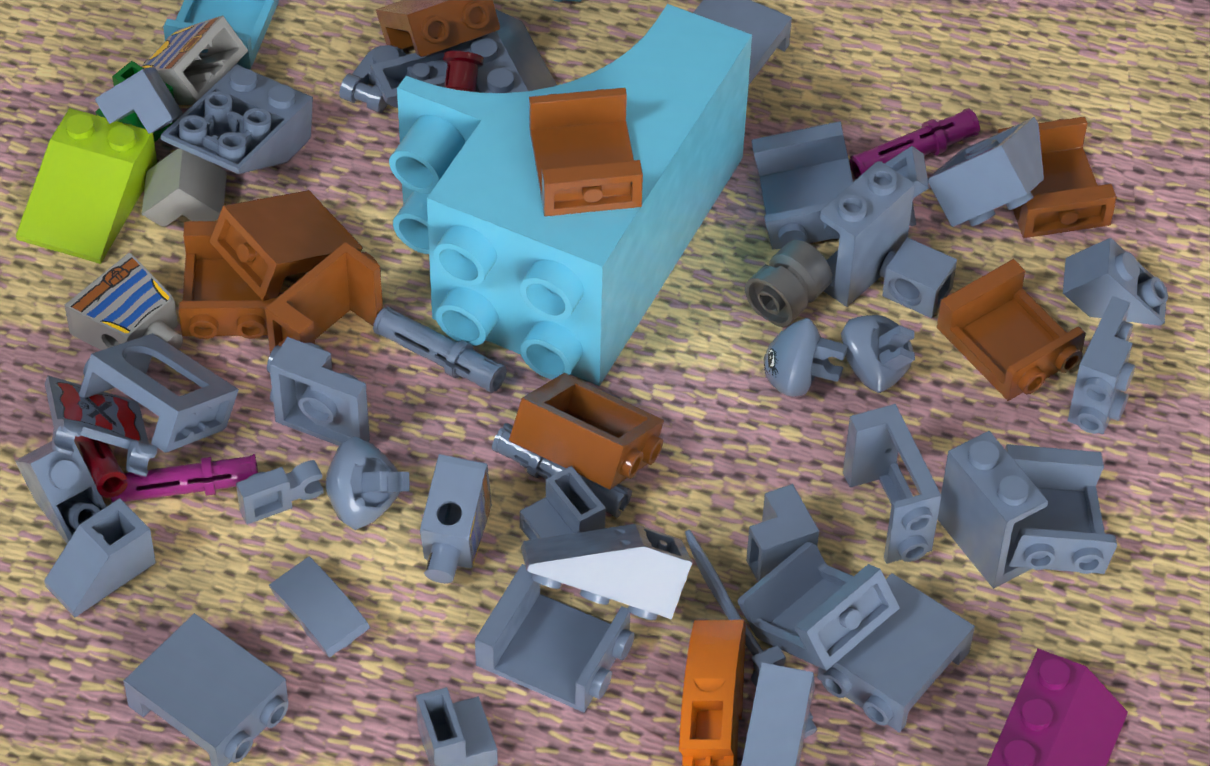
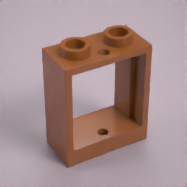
(587, 430)

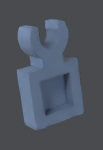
(274, 490)

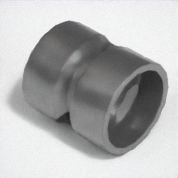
(788, 283)

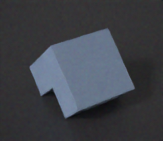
(141, 94)
(565, 510)
(782, 531)
(454, 731)

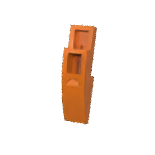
(713, 693)

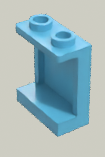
(246, 17)

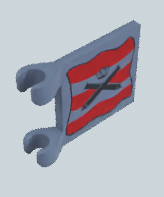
(98, 417)

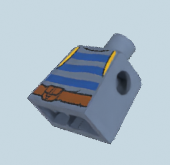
(454, 516)

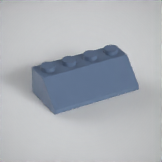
(509, 59)

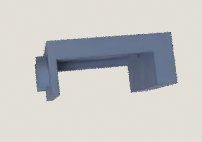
(180, 417)
(871, 456)

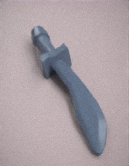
(772, 655)

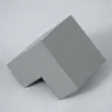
(183, 187)

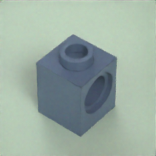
(918, 277)

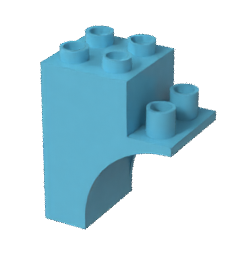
(578, 282)

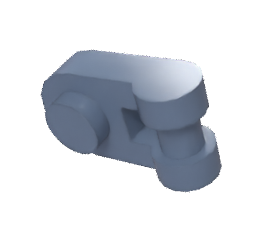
(356, 85)

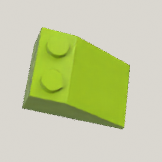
(87, 185)

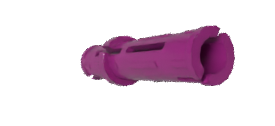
(930, 138)
(189, 478)

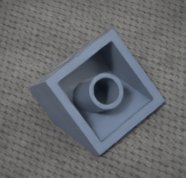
(990, 175)

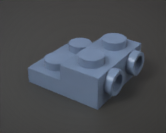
(1104, 372)
(315, 397)

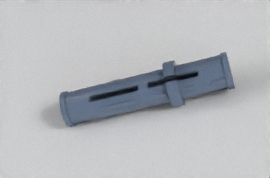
(455, 357)
(537, 466)

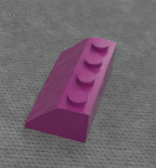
(1059, 718)

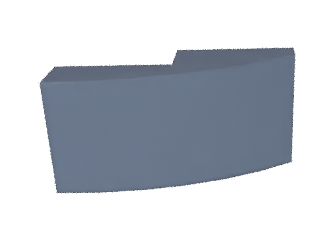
(319, 606)

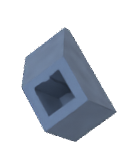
(1110, 271)
(61, 487)
(101, 558)

